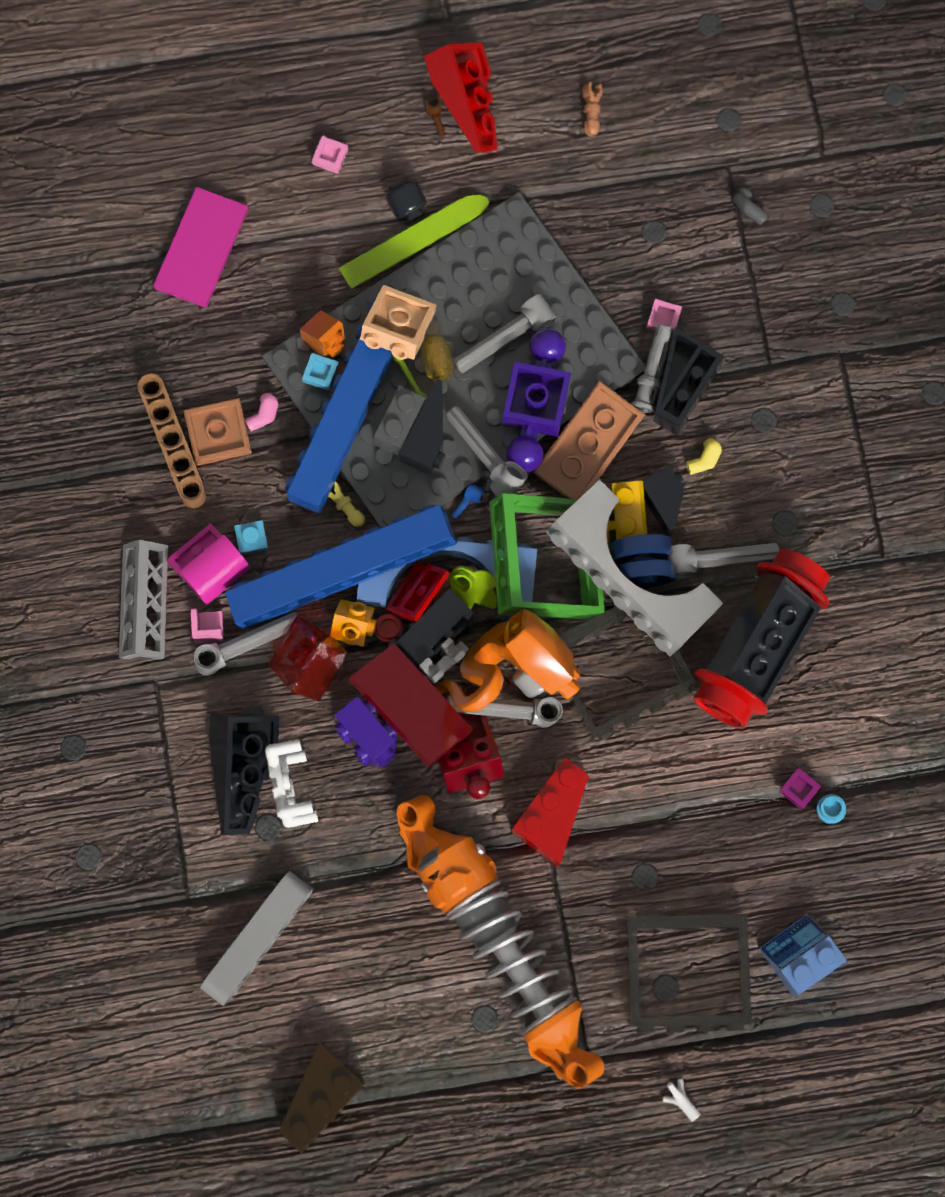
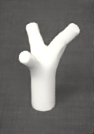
(681, 1100)

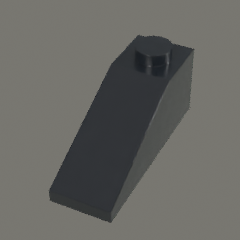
(425, 441)

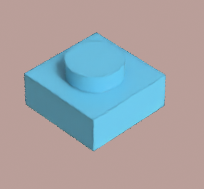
(320, 371)
(251, 537)

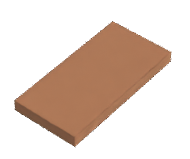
(588, 442)

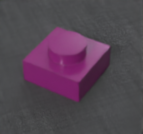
(800, 789)

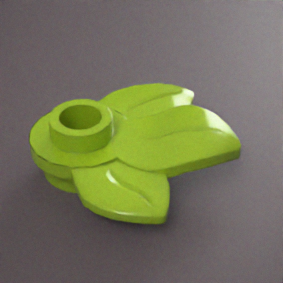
(477, 587)

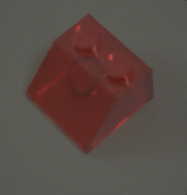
(307, 659)

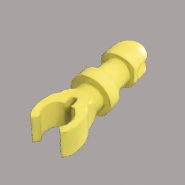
(343, 503)

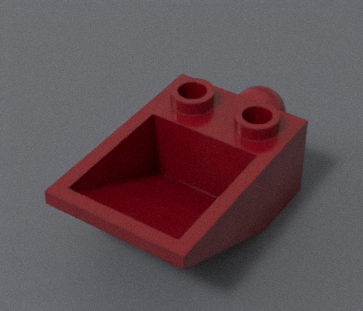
(473, 760)

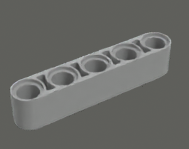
(256, 938)

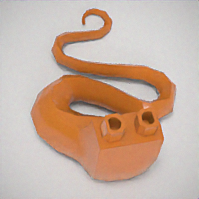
(527, 645)

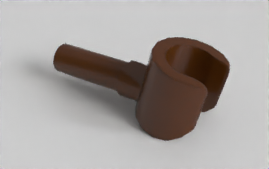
(435, 113)

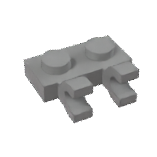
(451, 655)

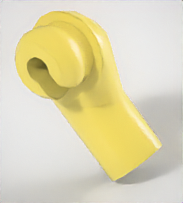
(708, 458)

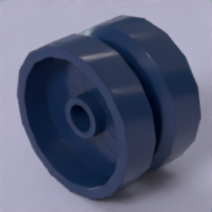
(644, 559)

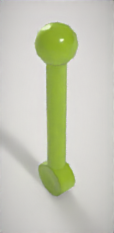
(411, 380)

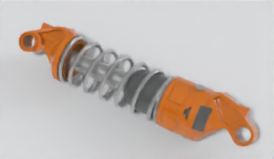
(467, 890)

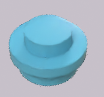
(831, 809)

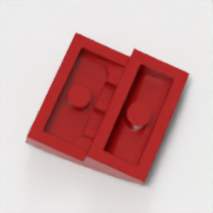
(417, 591)

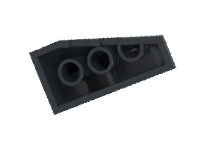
(240, 765)

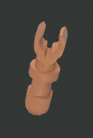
(591, 125)

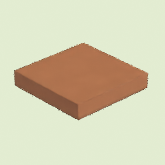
(217, 431)

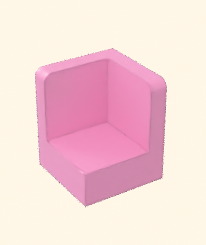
(207, 626)

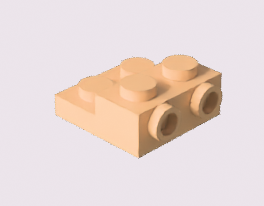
(397, 323)

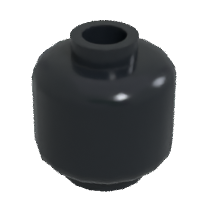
(406, 199)

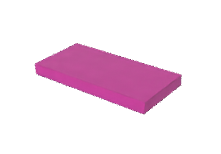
(201, 247)

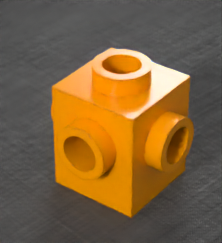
(353, 623)

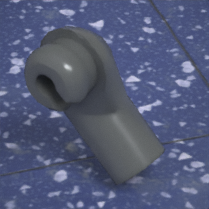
(753, 211)

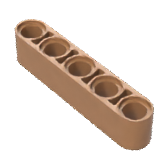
(170, 427)

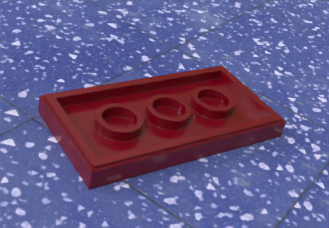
(411, 704)

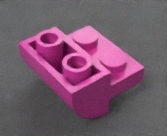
(208, 563)

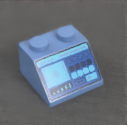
(802, 955)

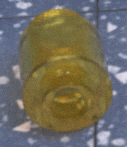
(437, 358)

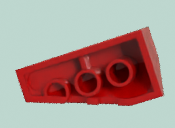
(461, 80)

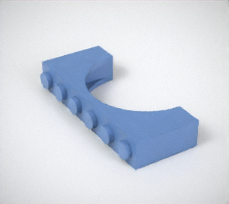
(377, 589)

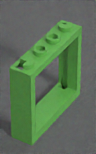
(507, 563)

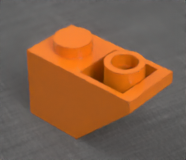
(324, 335)

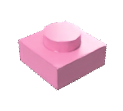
(330, 154)
(663, 314)

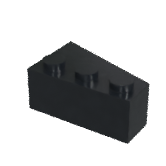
(685, 380)
(444, 619)

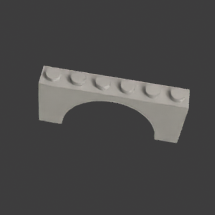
(664, 618)

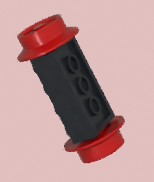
(762, 638)

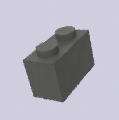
(398, 420)

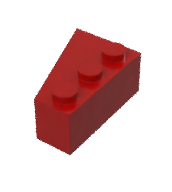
(552, 813)

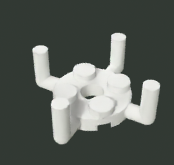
(278, 758)

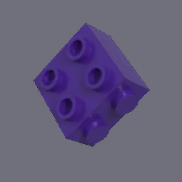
(372, 741)

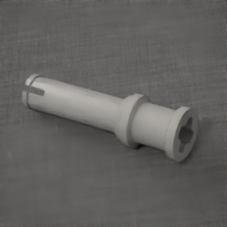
(650, 381)

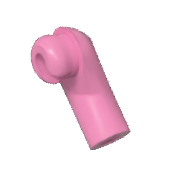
(266, 413)

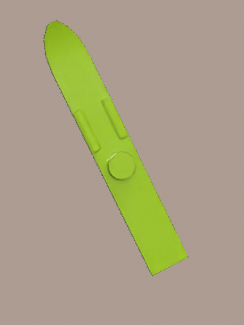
(413, 240)

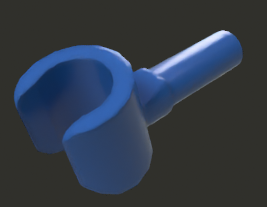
(472, 493)

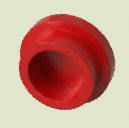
(388, 628)

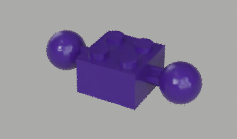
(536, 398)

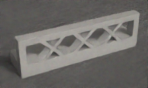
(137, 598)

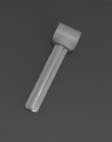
(534, 315)
(505, 476)
(688, 561)
(241, 644)
(520, 710)

